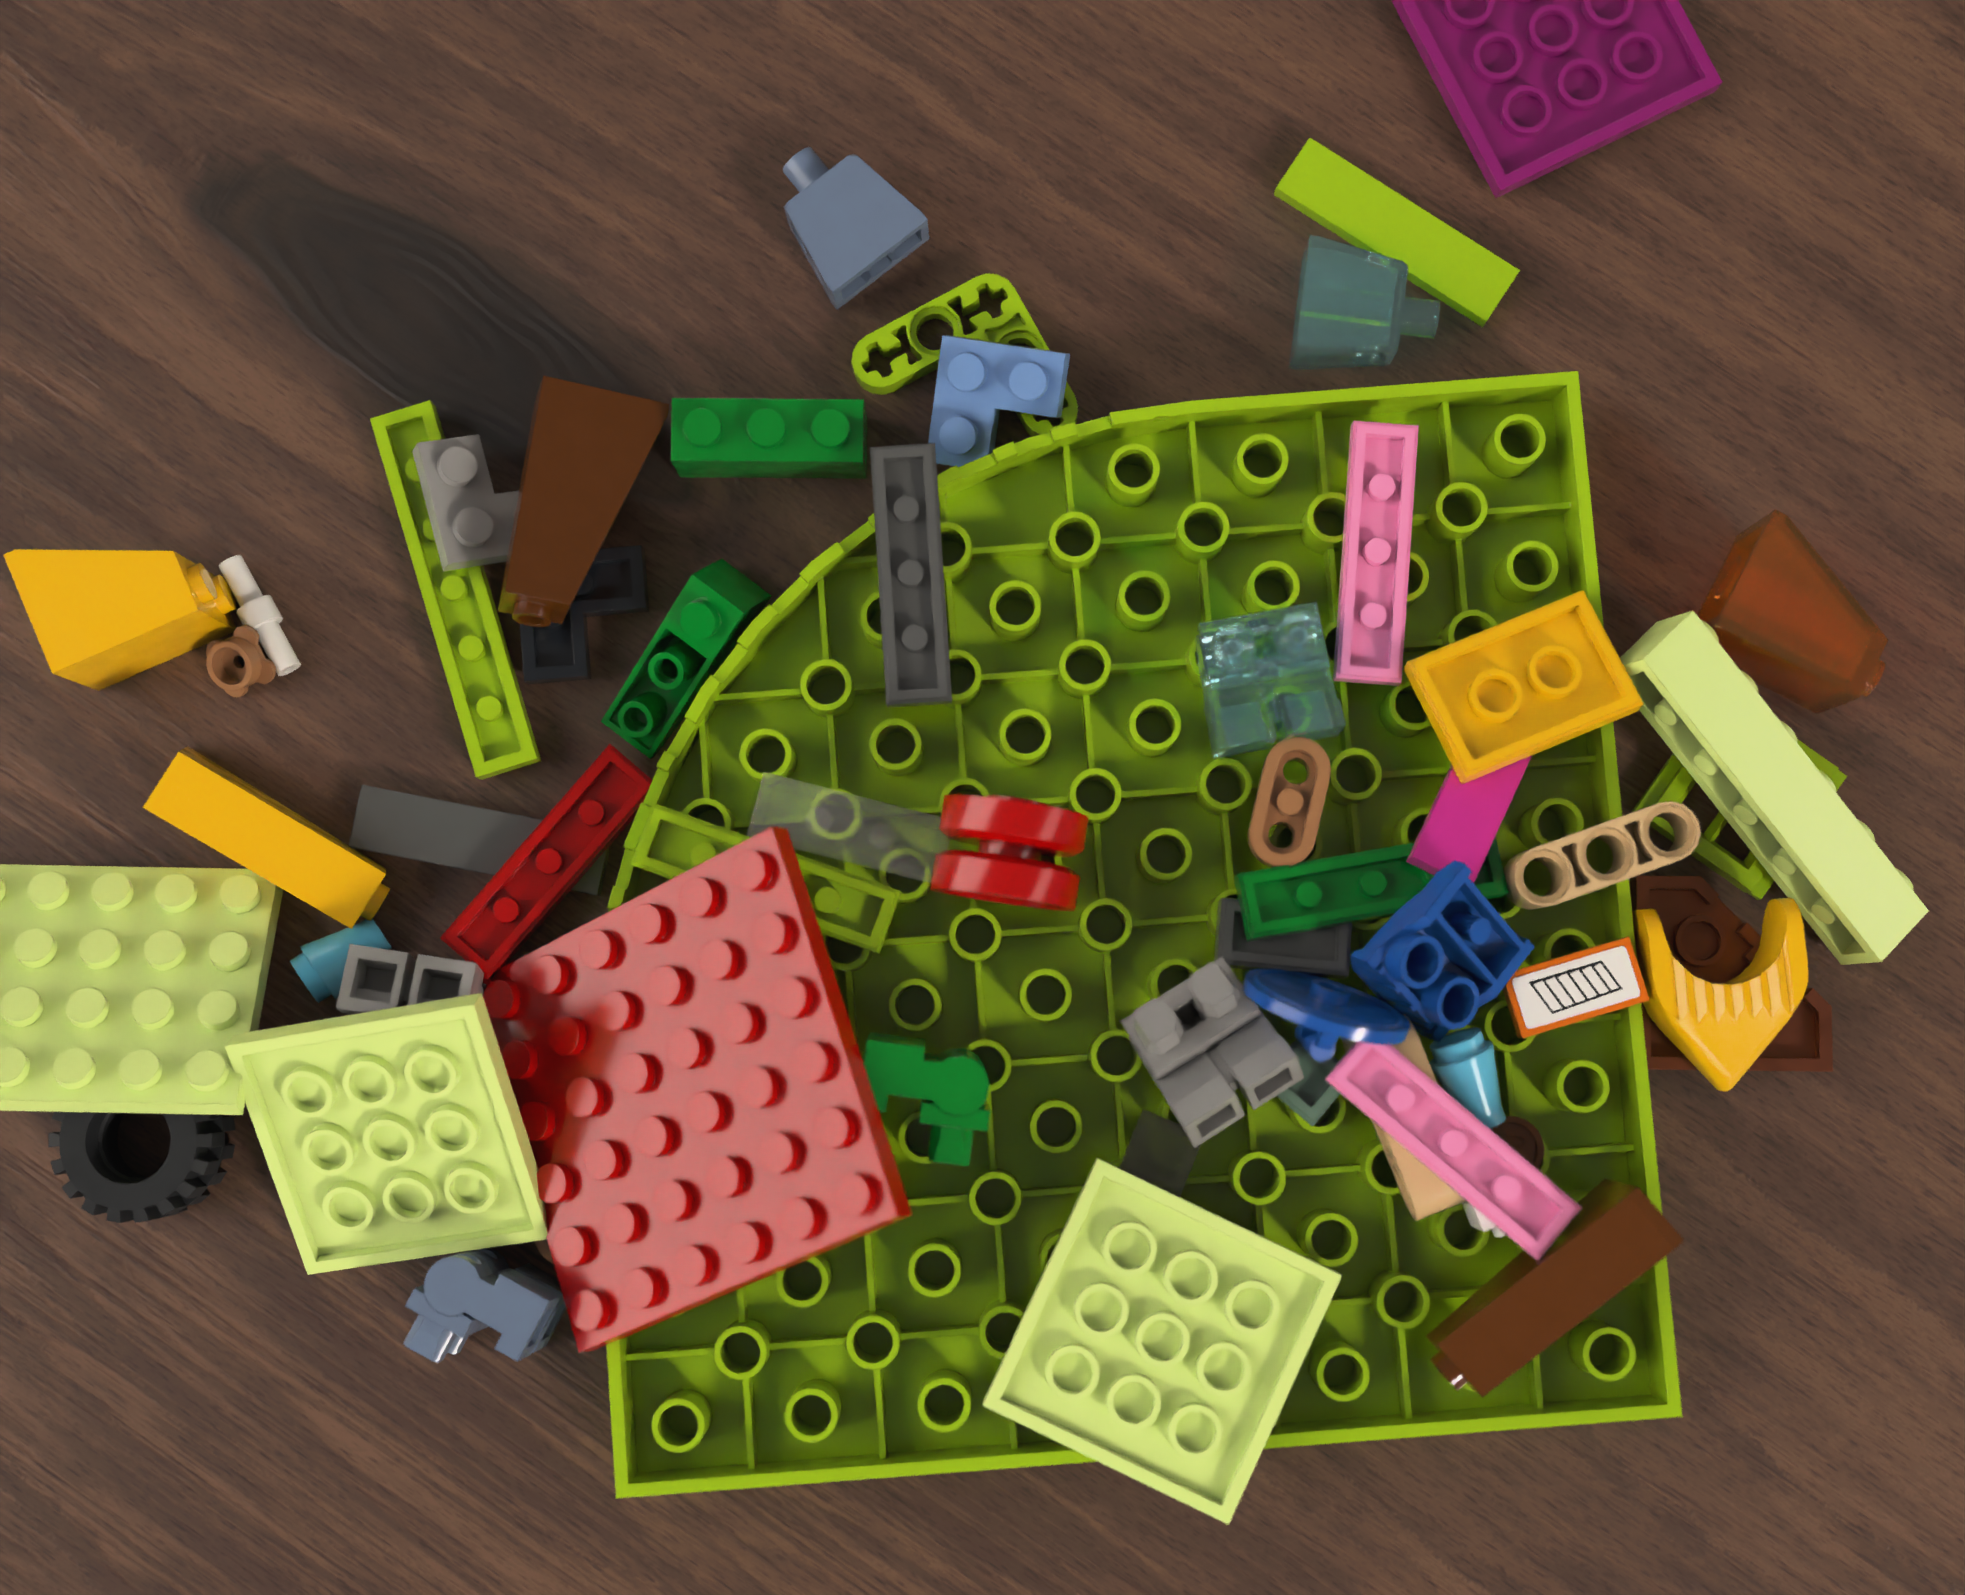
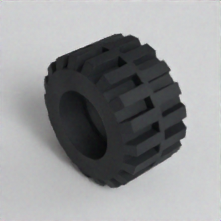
(111, 1187)

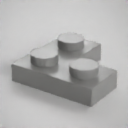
(464, 513)

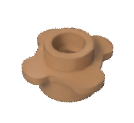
(226, 669)

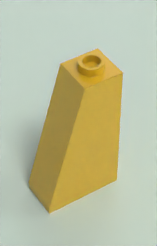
(268, 838)

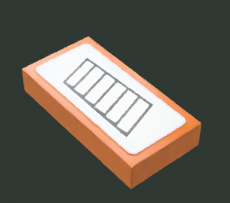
(1574, 987)

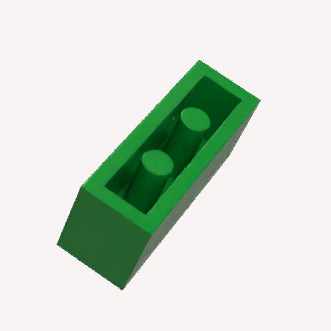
(769, 438)

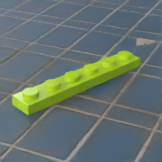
(458, 610)

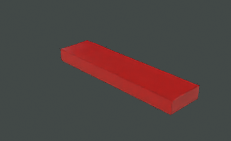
(549, 862)

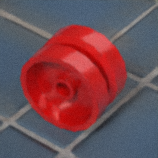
(1010, 842)

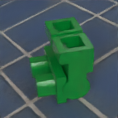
(950, 1089)

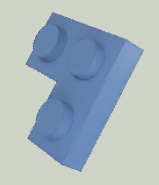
(981, 379)

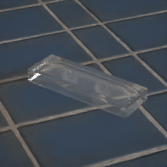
(850, 827)

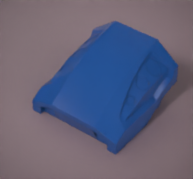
(1442, 954)

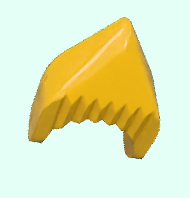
(1731, 1022)

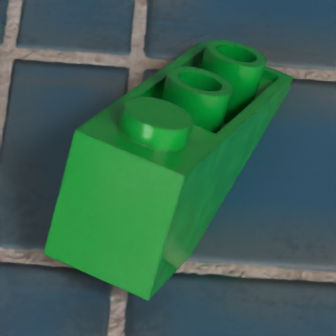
(683, 654)

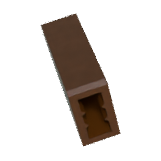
(574, 481)
(1540, 1300)

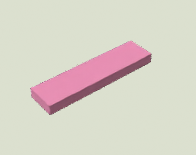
(1375, 553)
(1454, 1145)

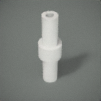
(260, 613)

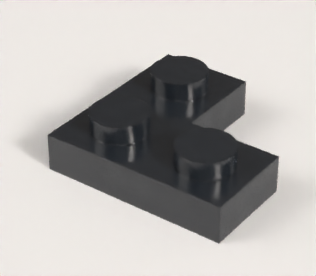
(611, 587)

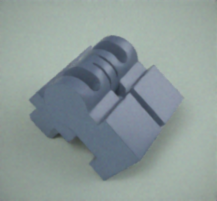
(482, 1292)

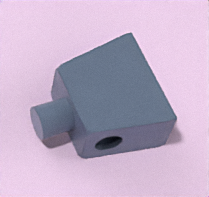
(849, 222)

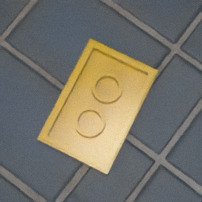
(1522, 686)

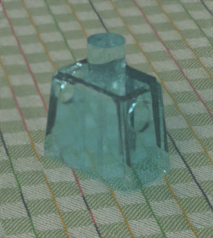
(1354, 308)

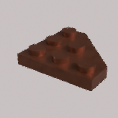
(1718, 948)

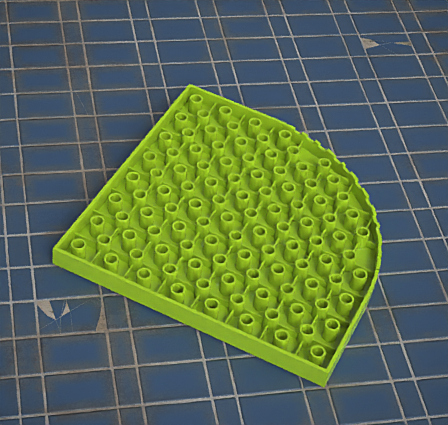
(1081, 689)

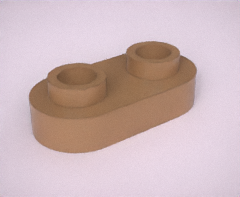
(1289, 804)

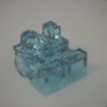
(1258, 648)

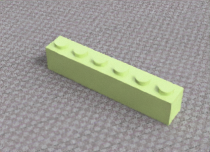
(1771, 791)

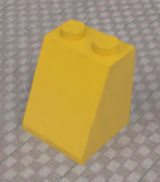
(118, 609)

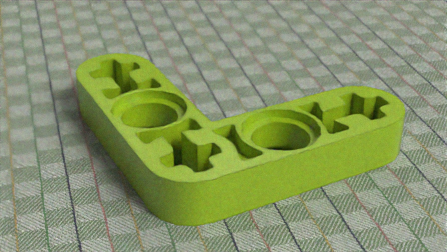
(1010, 328)

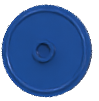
(1325, 1010)

